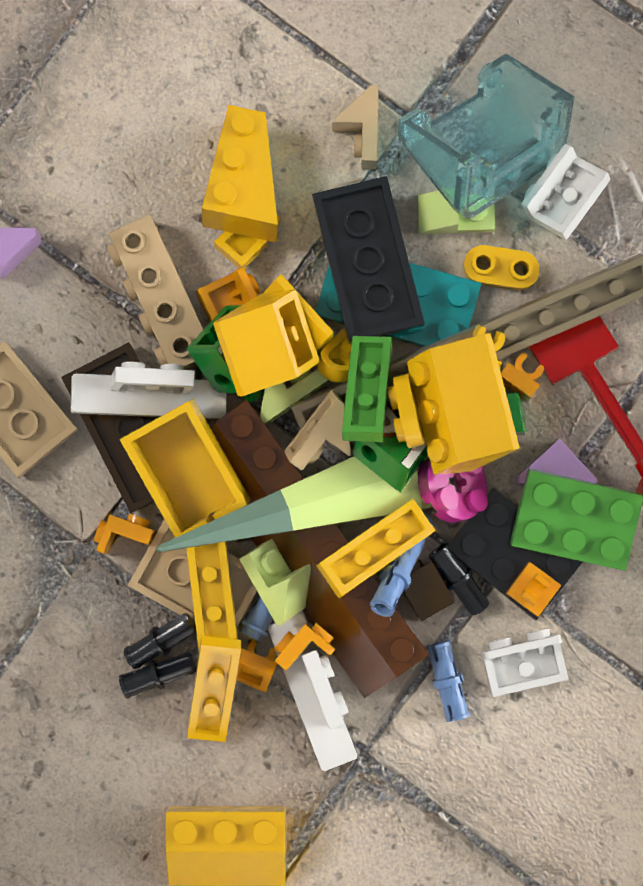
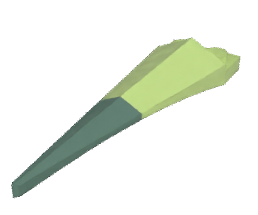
(326, 498)

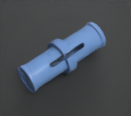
(448, 681)

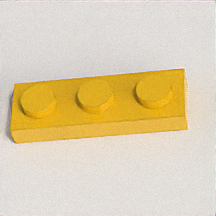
(375, 548)
(212, 591)
(214, 688)

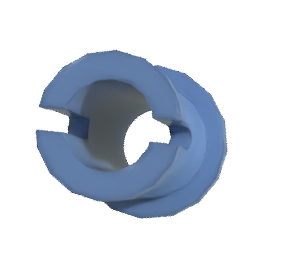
(257, 621)

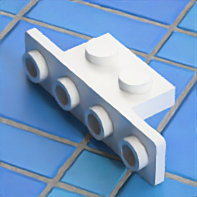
(144, 392)
(316, 701)

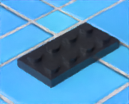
(368, 259)

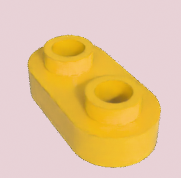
(501, 269)
(336, 358)
(408, 426)

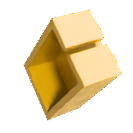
(185, 469)

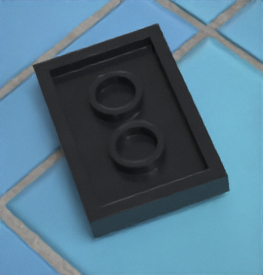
(486, 549)

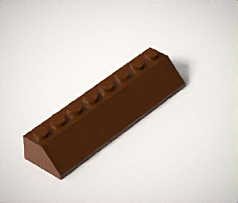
(365, 644)

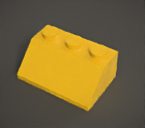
(462, 405)
(226, 845)

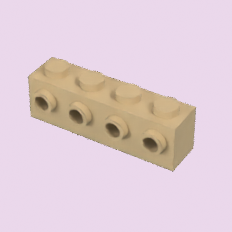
(159, 289)

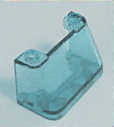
(492, 138)

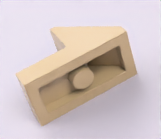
(362, 117)
(322, 425)

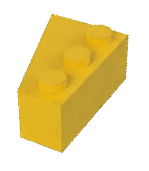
(241, 178)

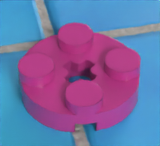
(452, 503)

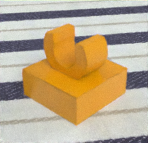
(519, 381)
(533, 589)
(255, 669)

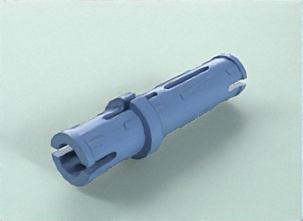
(395, 579)

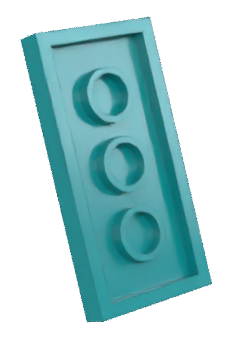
(444, 300)

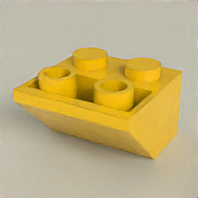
(266, 341)

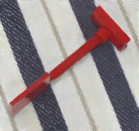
(576, 352)

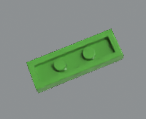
(367, 389)

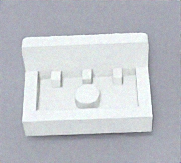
(564, 192)
(524, 664)

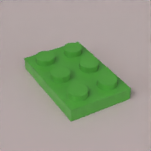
(576, 519)

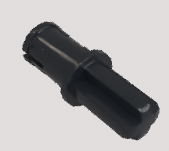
(459, 579)
(160, 641)
(157, 674)

